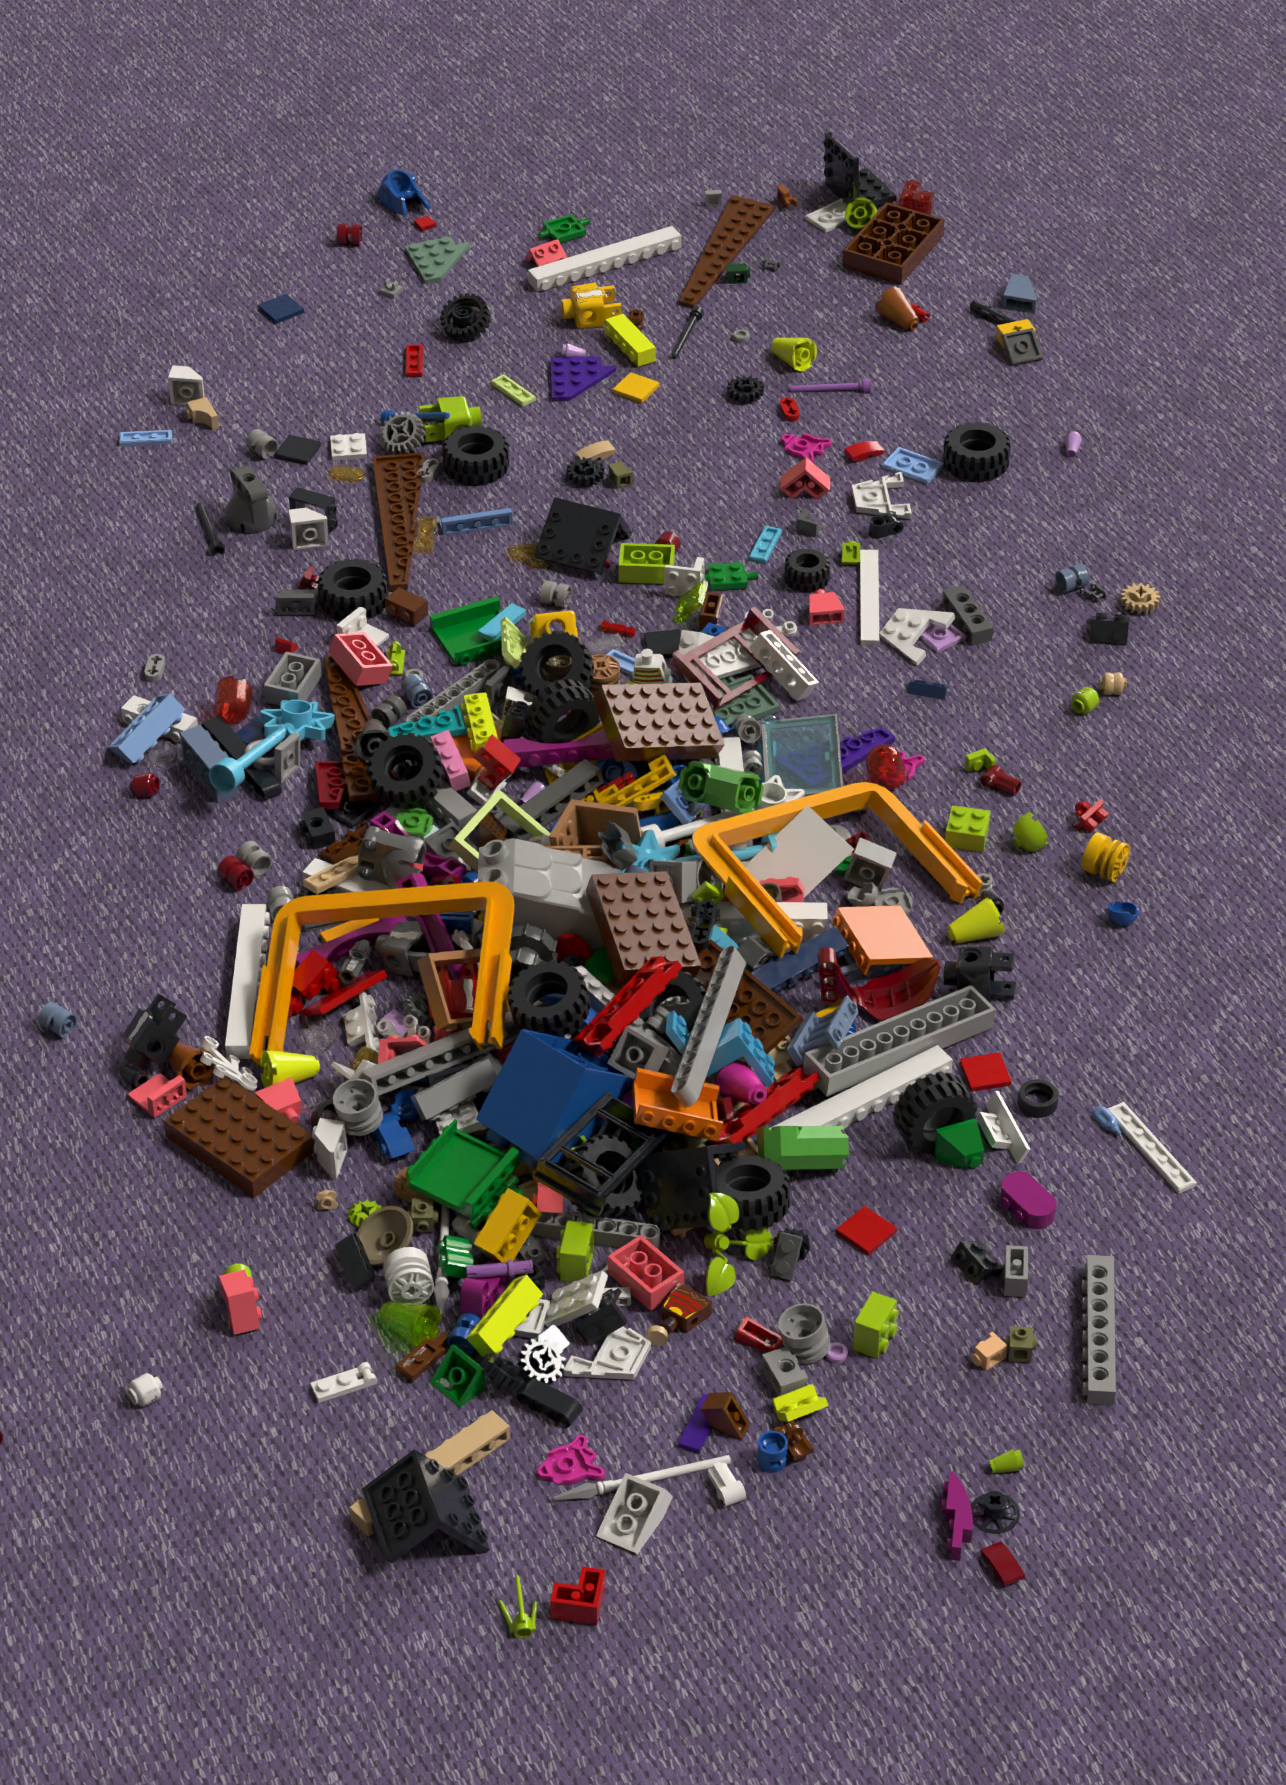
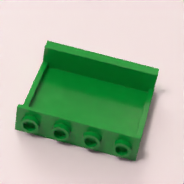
(459, 629)
(461, 1171)

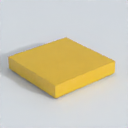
(636, 387)

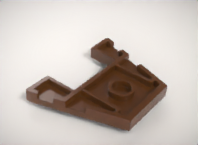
(347, 847)

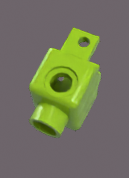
(459, 417)

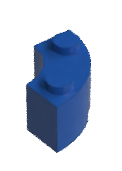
(392, 1138)

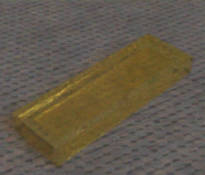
(426, 534)

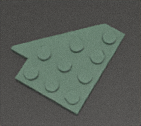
(435, 257)
(755, 702)

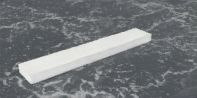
(1152, 1148)

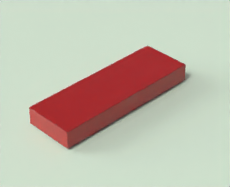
(414, 361)

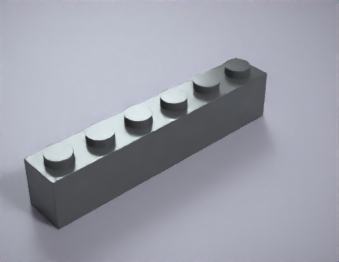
(555, 797)

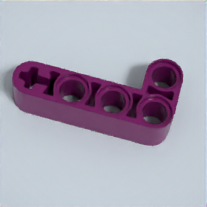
(481, 1293)

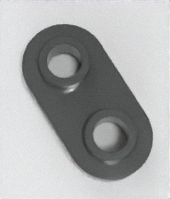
(532, 1248)

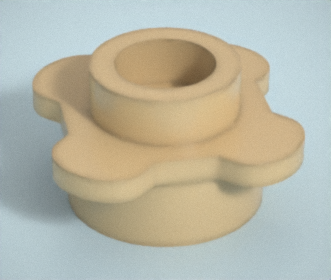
(326, 1195)

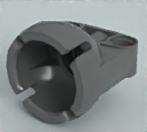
(249, 503)
(385, 856)

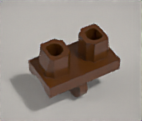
(797, 1442)

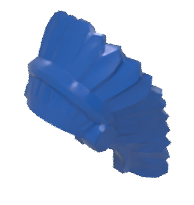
(396, 188)

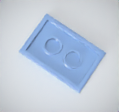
(913, 465)

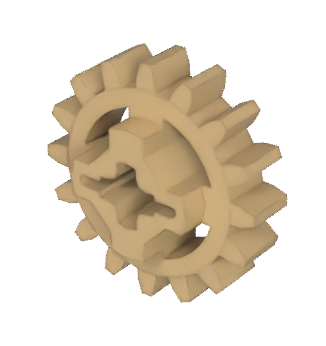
(1140, 598)

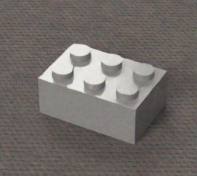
(292, 678)

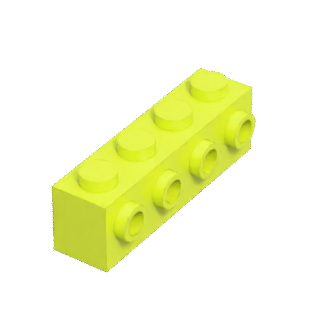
(630, 340)
(478, 719)
(505, 1316)

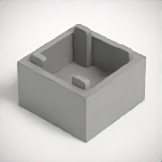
(681, 874)

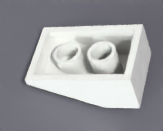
(634, 1513)

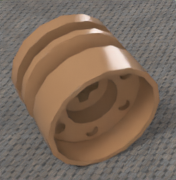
(605, 671)

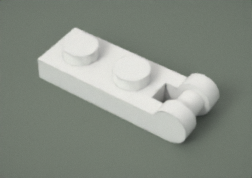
(343, 1383)

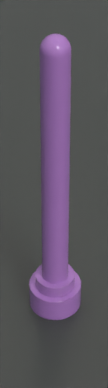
(862, 386)

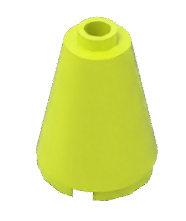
(795, 351)
(976, 923)
(284, 1065)

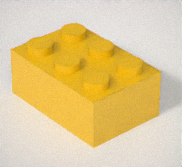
(507, 1227)

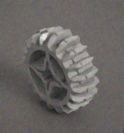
(402, 425)

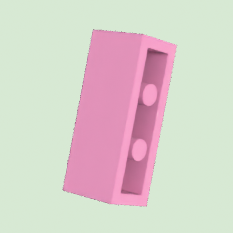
(452, 762)

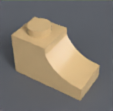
(202, 412)

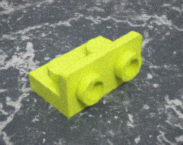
(798, 1403)

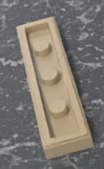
(332, 875)

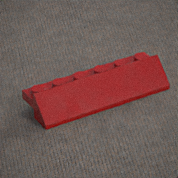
(627, 1005)
(779, 1097)

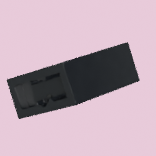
(302, 496)

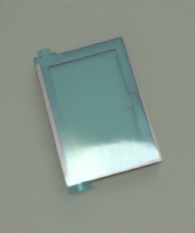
(803, 752)

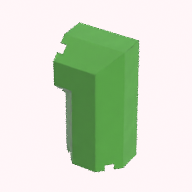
(721, 787)
(804, 1146)

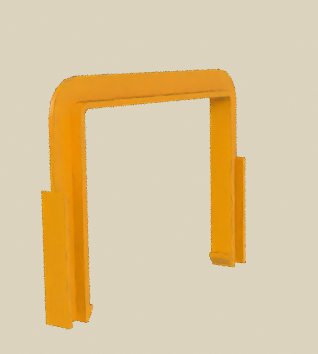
(760, 908)
(494, 958)

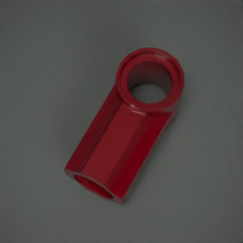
(997, 778)

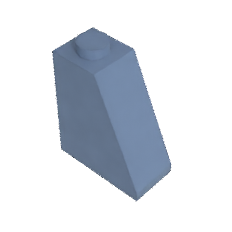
(1020, 294)

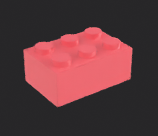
(360, 658)
(645, 1272)

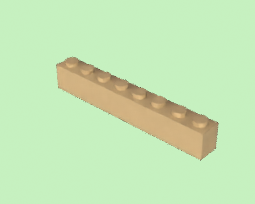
(455, 1453)

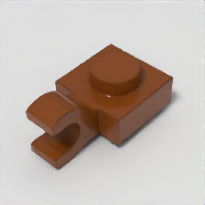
(785, 198)

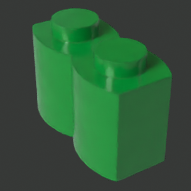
(454, 1256)

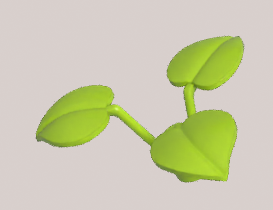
(721, 1214)

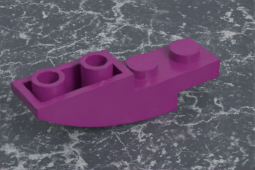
(958, 1513)

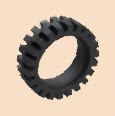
(473, 330)

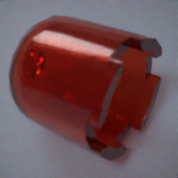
(233, 699)
(885, 767)

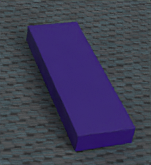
(696, 1430)

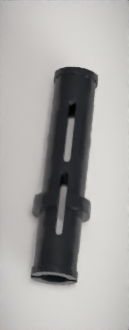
(978, 307)

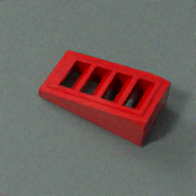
(749, 1339)

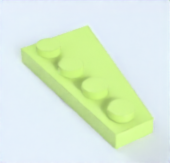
(512, 643)

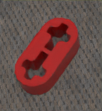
(791, 408)

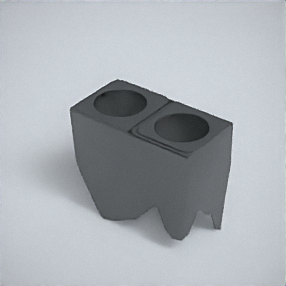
(610, 838)

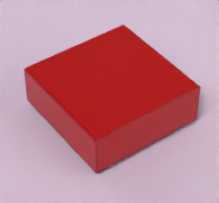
(424, 223)

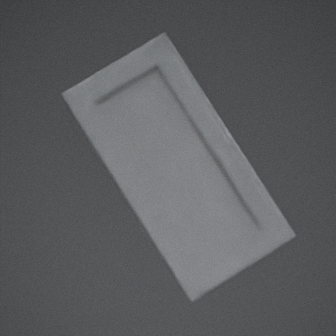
(605, 644)

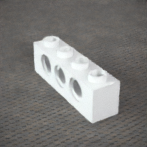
(792, 674)
(136, 705)

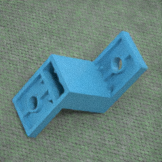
(733, 1043)

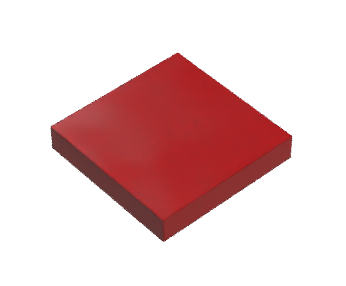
(985, 1072)
(866, 1230)

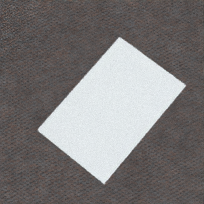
(804, 850)

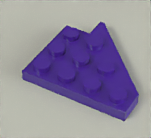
(575, 375)

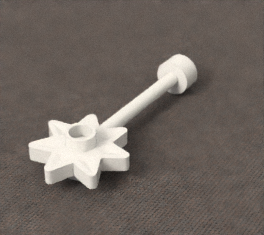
(773, 794)

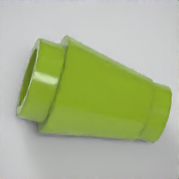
(1007, 1462)

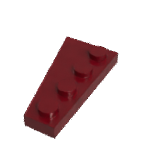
(329, 783)

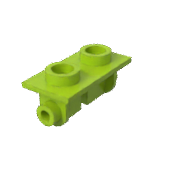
(396, 658)

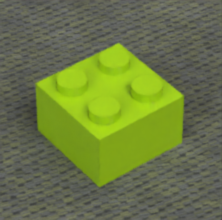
(968, 828)
(575, 1251)
(875, 1325)

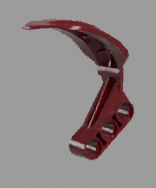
(883, 995)

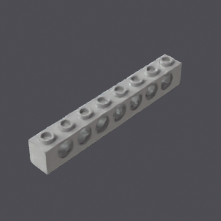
(1099, 1330)

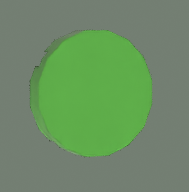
(416, 821)

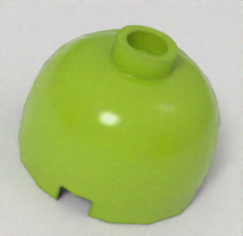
(859, 213)
(1029, 833)

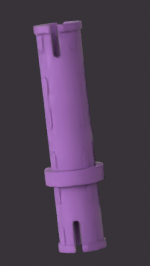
(499, 1269)

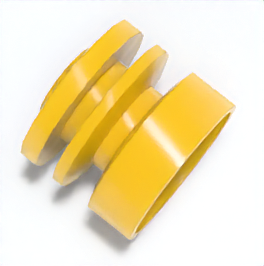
(1105, 857)

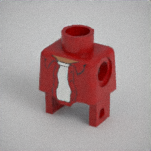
(459, 993)

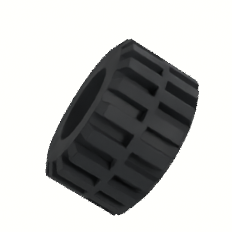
(807, 570)

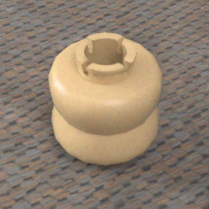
(1112, 683)

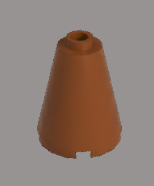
(897, 308)
(186, 1063)

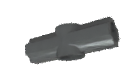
(355, 962)

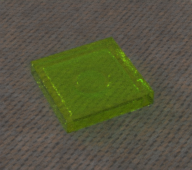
(691, 601)

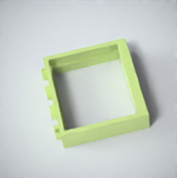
(499, 799)

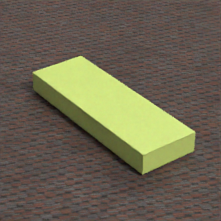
(513, 390)

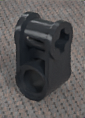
(883, 526)

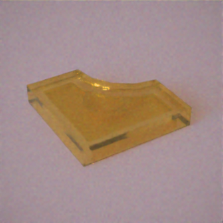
(525, 554)

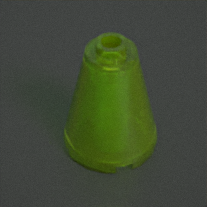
(411, 1320)

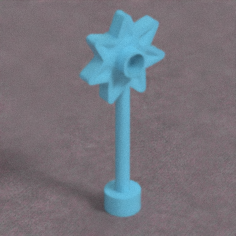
(279, 724)
(649, 850)

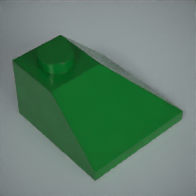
(959, 1145)

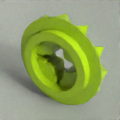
(355, 1213)

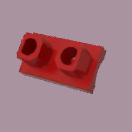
(1096, 811)

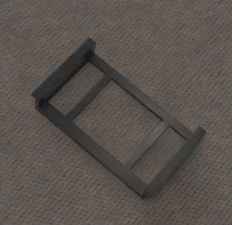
(576, 1189)

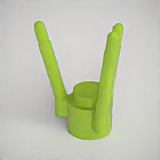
(522, 1623)

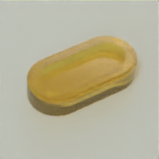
(347, 473)

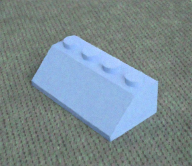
(147, 728)

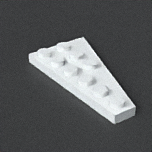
(730, 658)

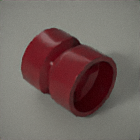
(349, 234)
(235, 873)

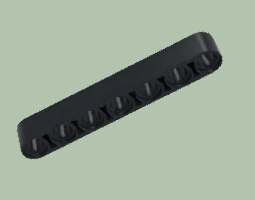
(256, 775)

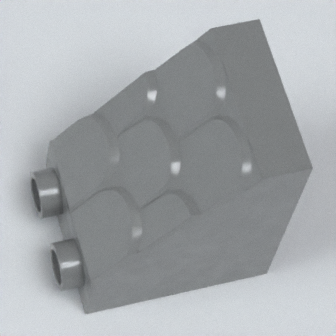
(545, 886)

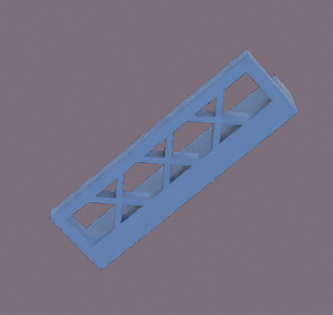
(476, 521)

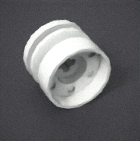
(408, 1276)

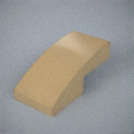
(600, 449)

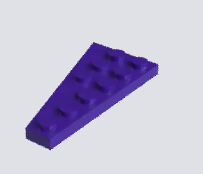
(856, 749)

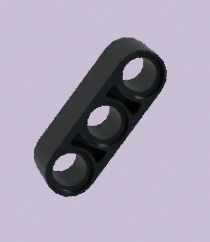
(355, 1262)
(550, 1401)

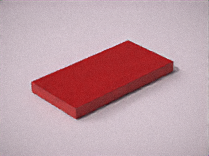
(344, 993)

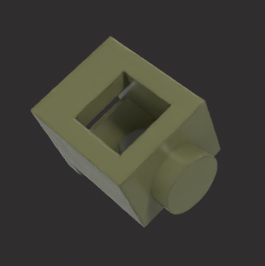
(620, 475)

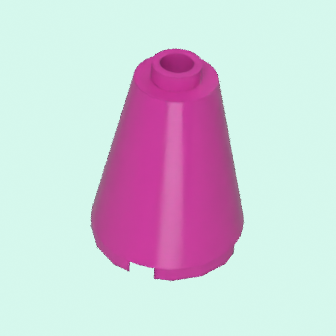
(740, 1083)

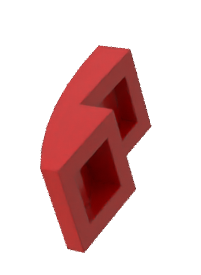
(861, 450)

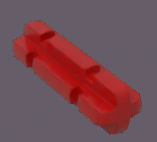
(618, 628)
(620, 782)

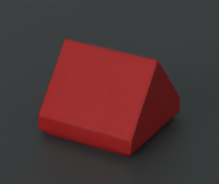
(284, 646)

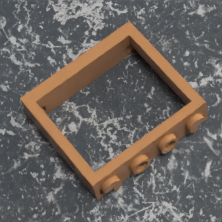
(427, 967)

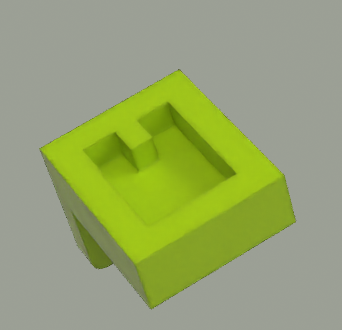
(851, 553)
(978, 760)
(708, 891)

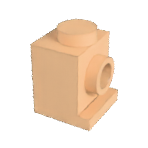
(989, 1352)

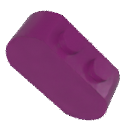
(1028, 1200)

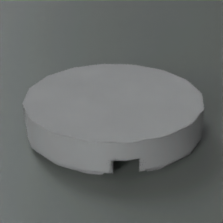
(900, 899)

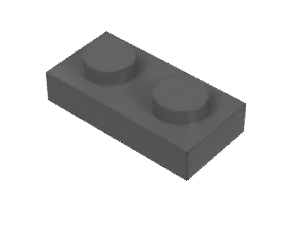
(786, 1256)

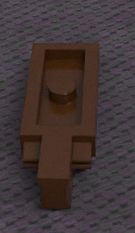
(422, 1357)

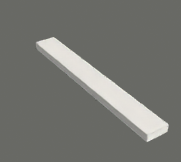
(869, 597)

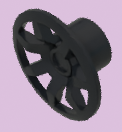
(994, 1509)

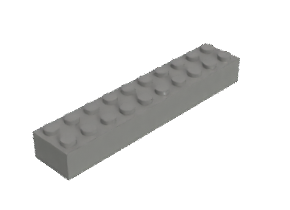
(899, 1039)

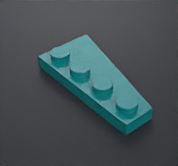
(430, 726)

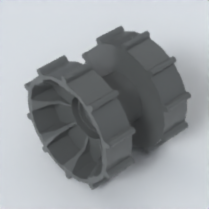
(528, 947)

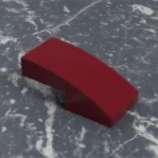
(1003, 1563)

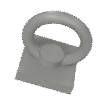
(285, 758)

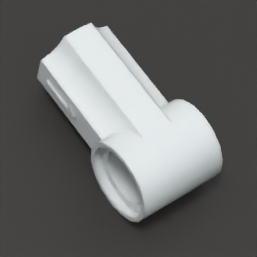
(727, 1487)

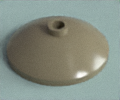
(385, 1232)

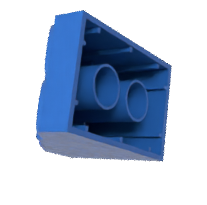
(545, 1092)

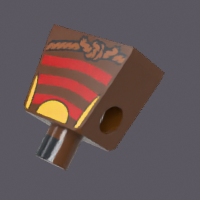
(684, 1309)

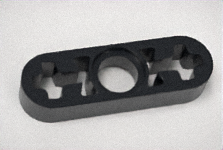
(705, 931)

